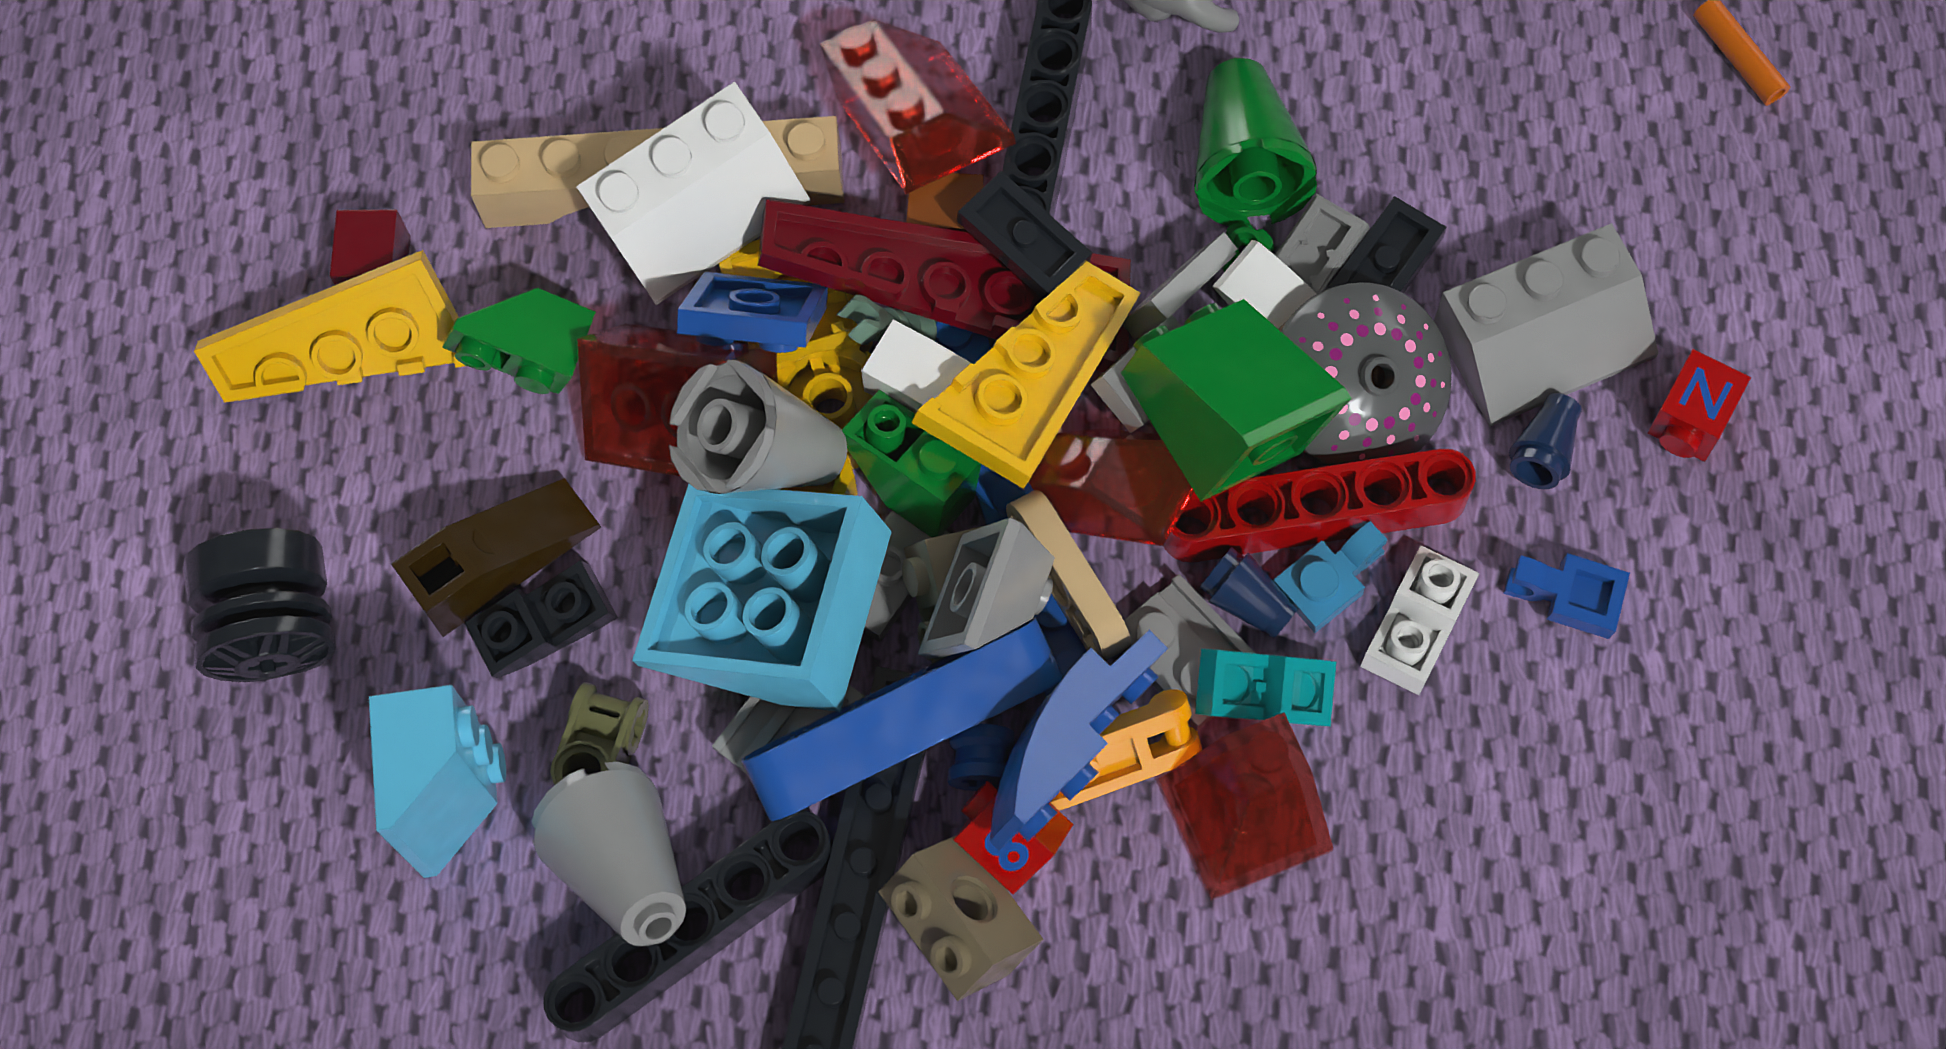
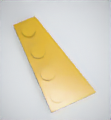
(349, 331)
(1027, 384)

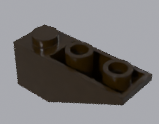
(493, 552)

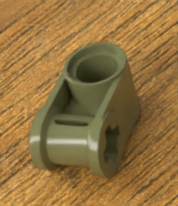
(599, 732)

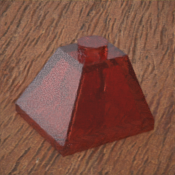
(1113, 484)
(1248, 807)

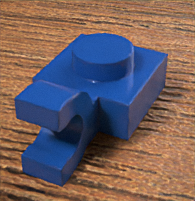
(1580, 591)

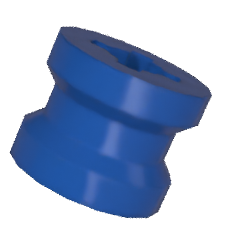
(980, 756)

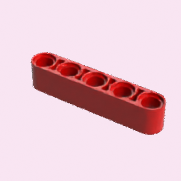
(1338, 485)

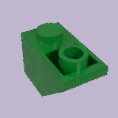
(525, 338)
(910, 467)

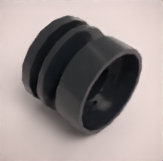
(258, 605)

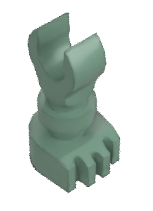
(875, 320)

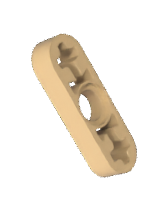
(1074, 581)

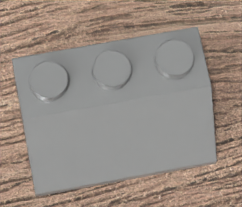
(1548, 324)

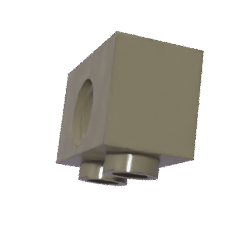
(960, 917)

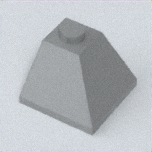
(989, 589)

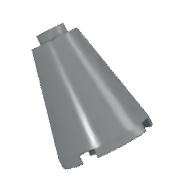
(751, 434)
(613, 850)

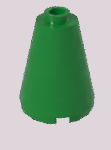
(1250, 149)

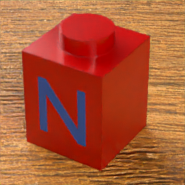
(1698, 406)

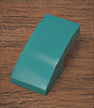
(1265, 686)

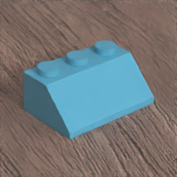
(431, 773)

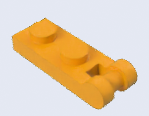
(1128, 754)

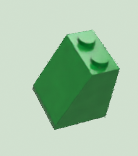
(1230, 395)

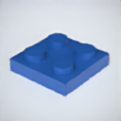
(752, 309)

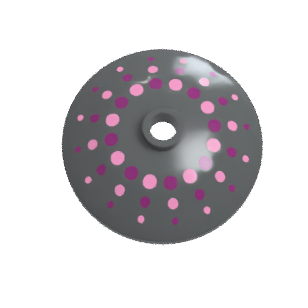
(1351, 333)

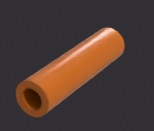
(1741, 51)

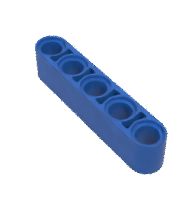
(901, 720)

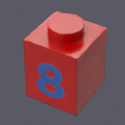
(1018, 858)

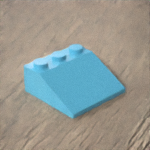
(766, 594)

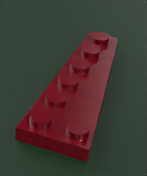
(909, 268)

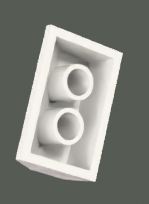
(692, 192)

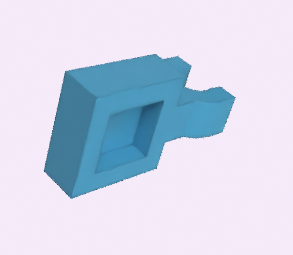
(1325, 582)

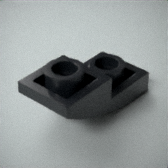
(536, 624)

